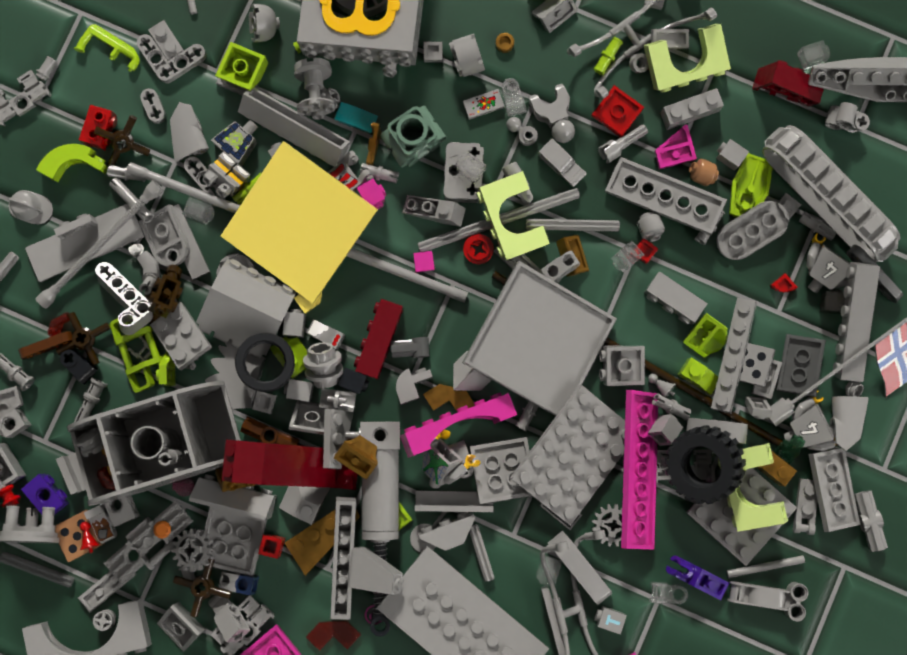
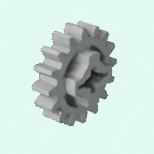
(614, 515)
(193, 559)

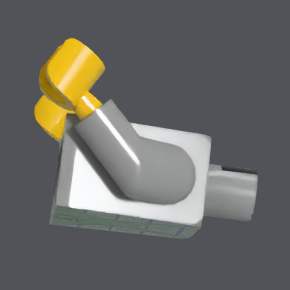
(444, 464)

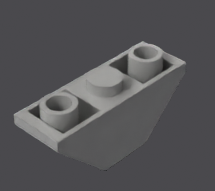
(448, 533)

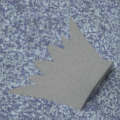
(238, 393)

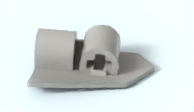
(186, 133)
(848, 419)

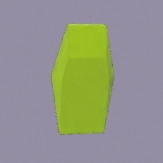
(750, 184)

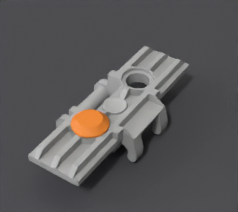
(144, 537)

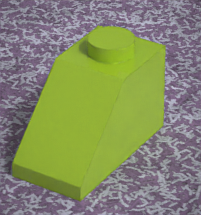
(699, 375)

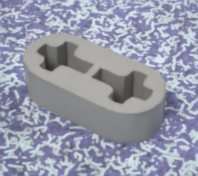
(156, 104)

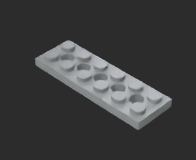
(667, 208)

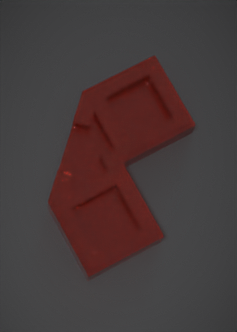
(341, 630)

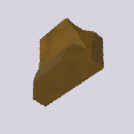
(358, 456)

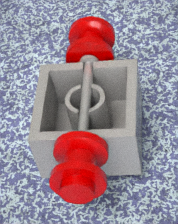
(9, 474)

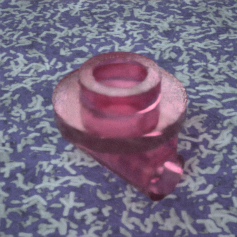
(183, 487)

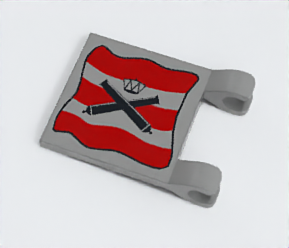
(346, 176)

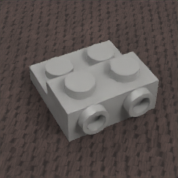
(622, 365)

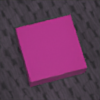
(423, 261)

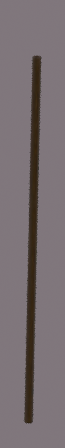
(685, 387)

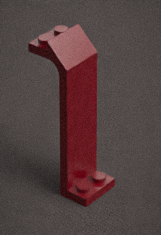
(282, 466)

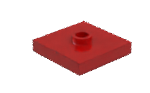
(617, 111)

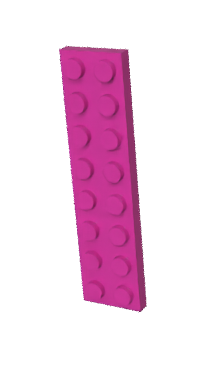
(639, 472)

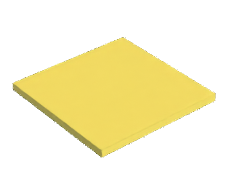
(298, 222)

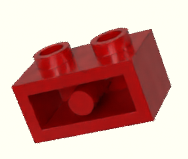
(101, 118)

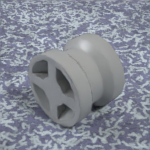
(100, 621)

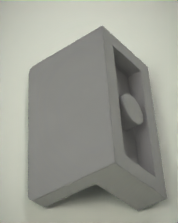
(554, 13)
(71, 473)

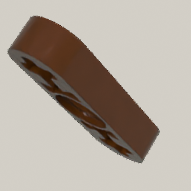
(45, 345)

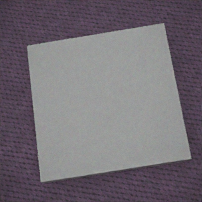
(539, 339)

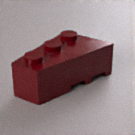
(788, 81)

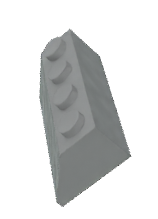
(241, 501)

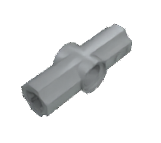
(870, 521)

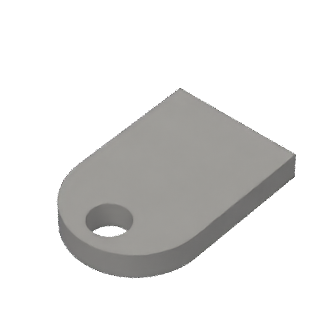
(165, 236)

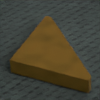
(373, 143)

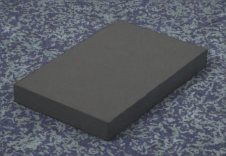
(801, 364)

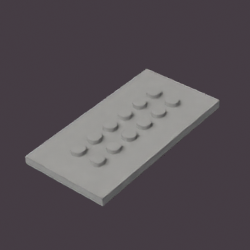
(453, 615)

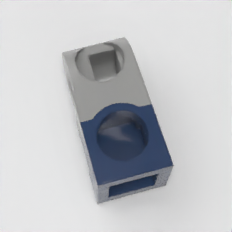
(238, 582)

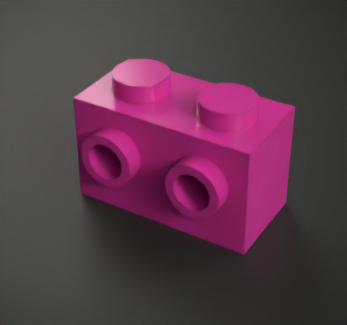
(372, 193)

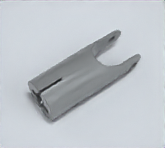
(512, 169)

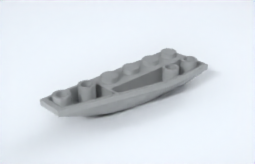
(867, 78)

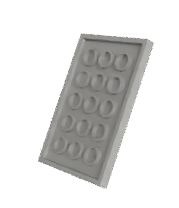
(573, 455)

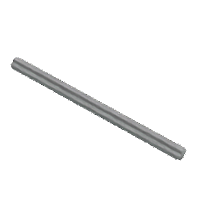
(505, 218)

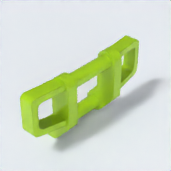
(121, 341)

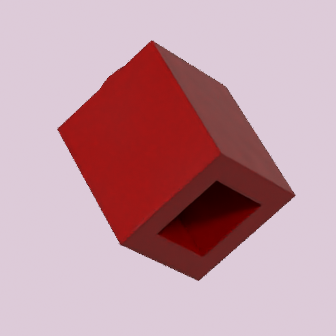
(271, 545)

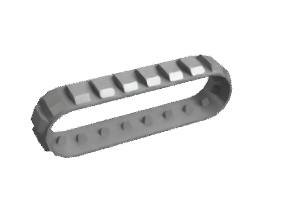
(830, 192)

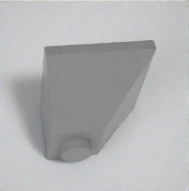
(304, 502)

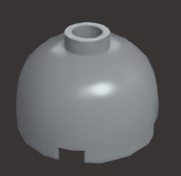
(263, 22)

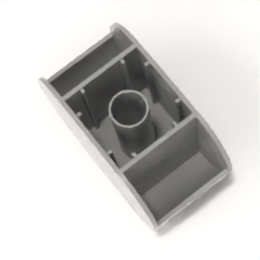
(135, 435)

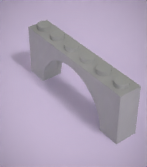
(130, 635)

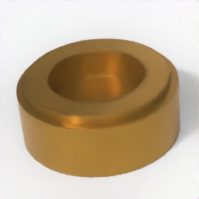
(504, 42)

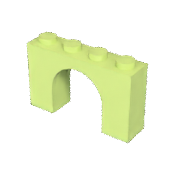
(713, 60)
(509, 243)
(749, 515)

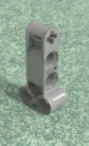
(770, 597)

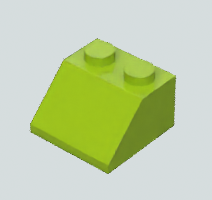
(242, 67)

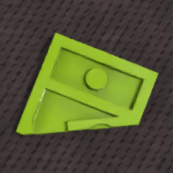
(166, 373)

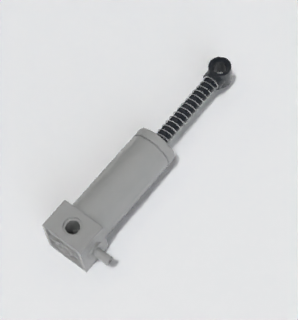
(381, 499)

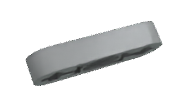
(192, 173)

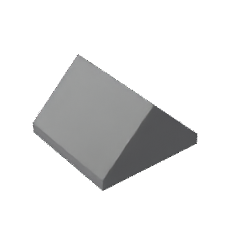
(307, 418)
(180, 626)

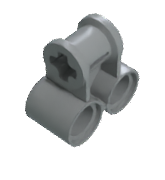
(846, 118)

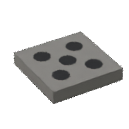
(756, 364)

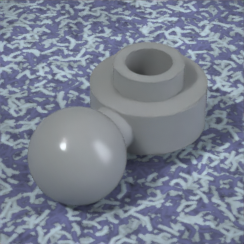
(643, 64)
(515, 125)

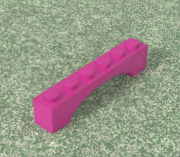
(419, 440)

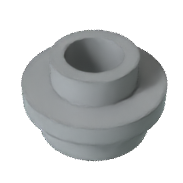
(854, 388)

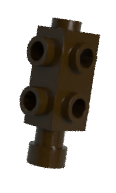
(167, 289)

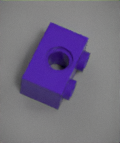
(35, 492)

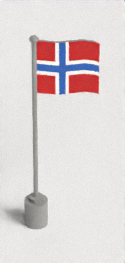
(890, 358)

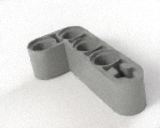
(121, 294)
(582, 570)

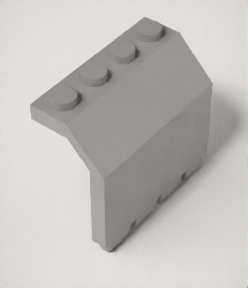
(244, 305)

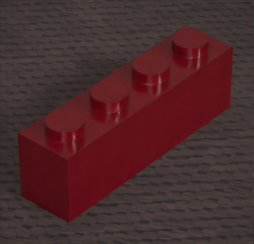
(379, 338)

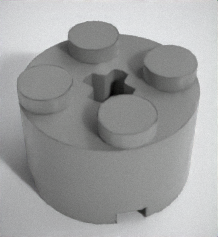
(468, 55)

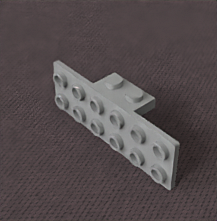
(75, 238)

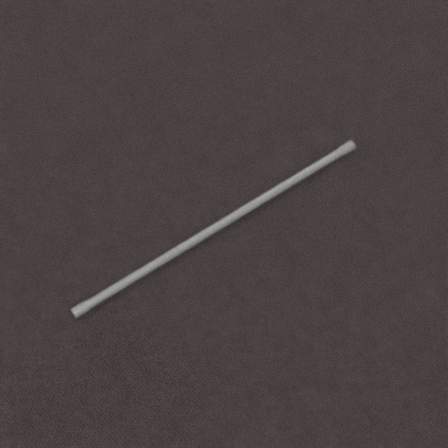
(450, 291)

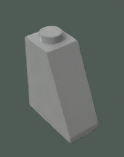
(373, 573)

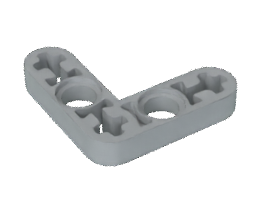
(166, 65)

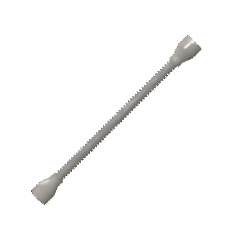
(48, 296)

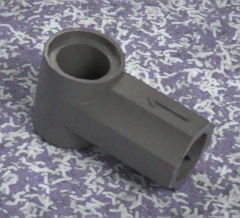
(414, 348)

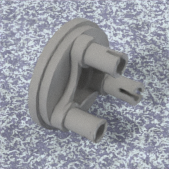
(30, 532)

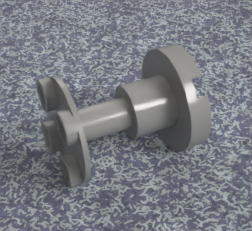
(313, 75)

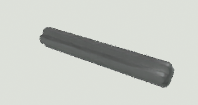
(36, 569)

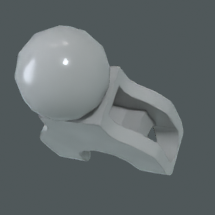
(555, 114)

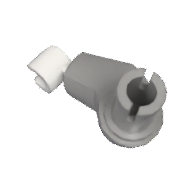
(150, 267)

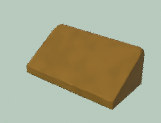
(573, 244)

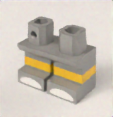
(226, 175)

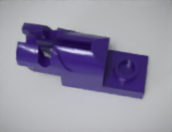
(699, 578)

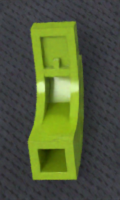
(64, 156)

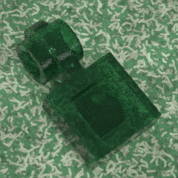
(790, 449)

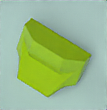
(299, 353)

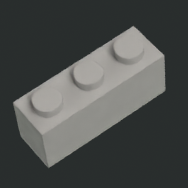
(691, 109)
(675, 298)

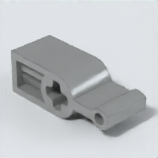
(561, 163)
(228, 619)

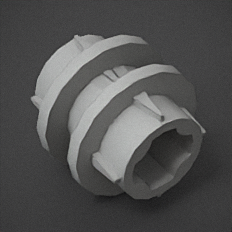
(323, 365)

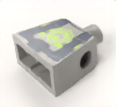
(237, 141)

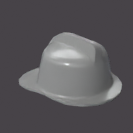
(30, 207)

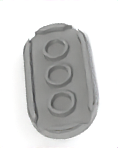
(752, 230)

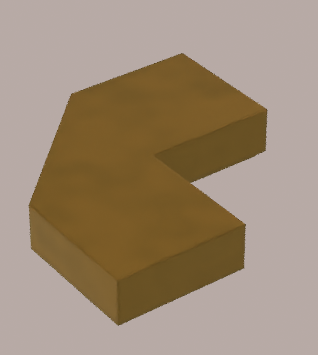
(441, 394)

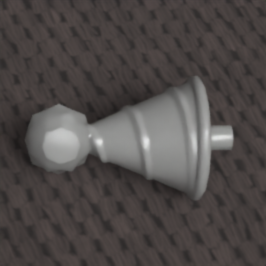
(664, 387)

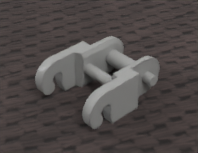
(138, 355)

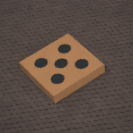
(72, 536)

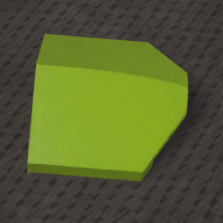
(707, 336)

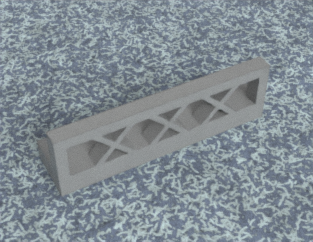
(450, 501)

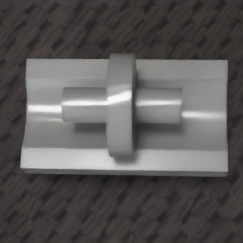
(337, 400)

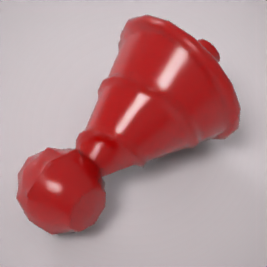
(88, 540)

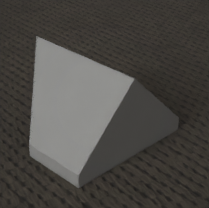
(467, 378)

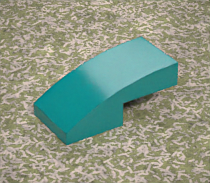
(355, 117)

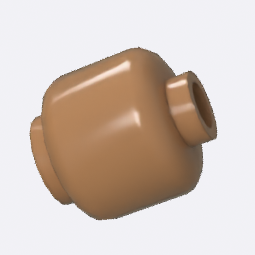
(703, 172)

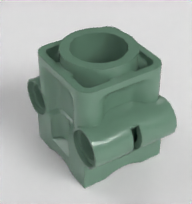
(407, 151)

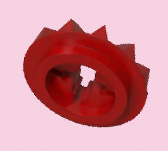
(475, 240)

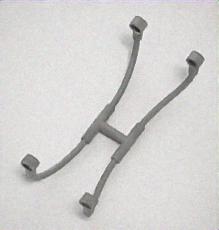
(575, 50)
(578, 608)

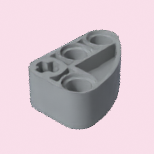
(737, 430)

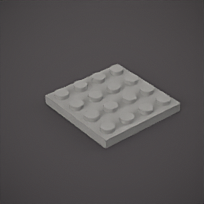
(717, 518)

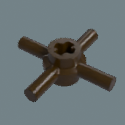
(116, 137)
(78, 336)
(196, 591)

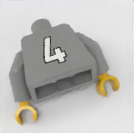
(825, 266)
(812, 426)

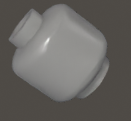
(650, 226)

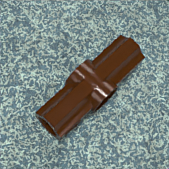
(258, 431)

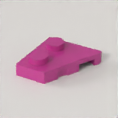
(676, 150)

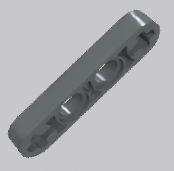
(885, 284)

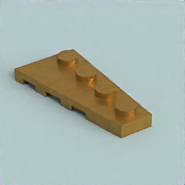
(314, 542)

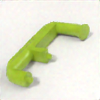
(110, 40)

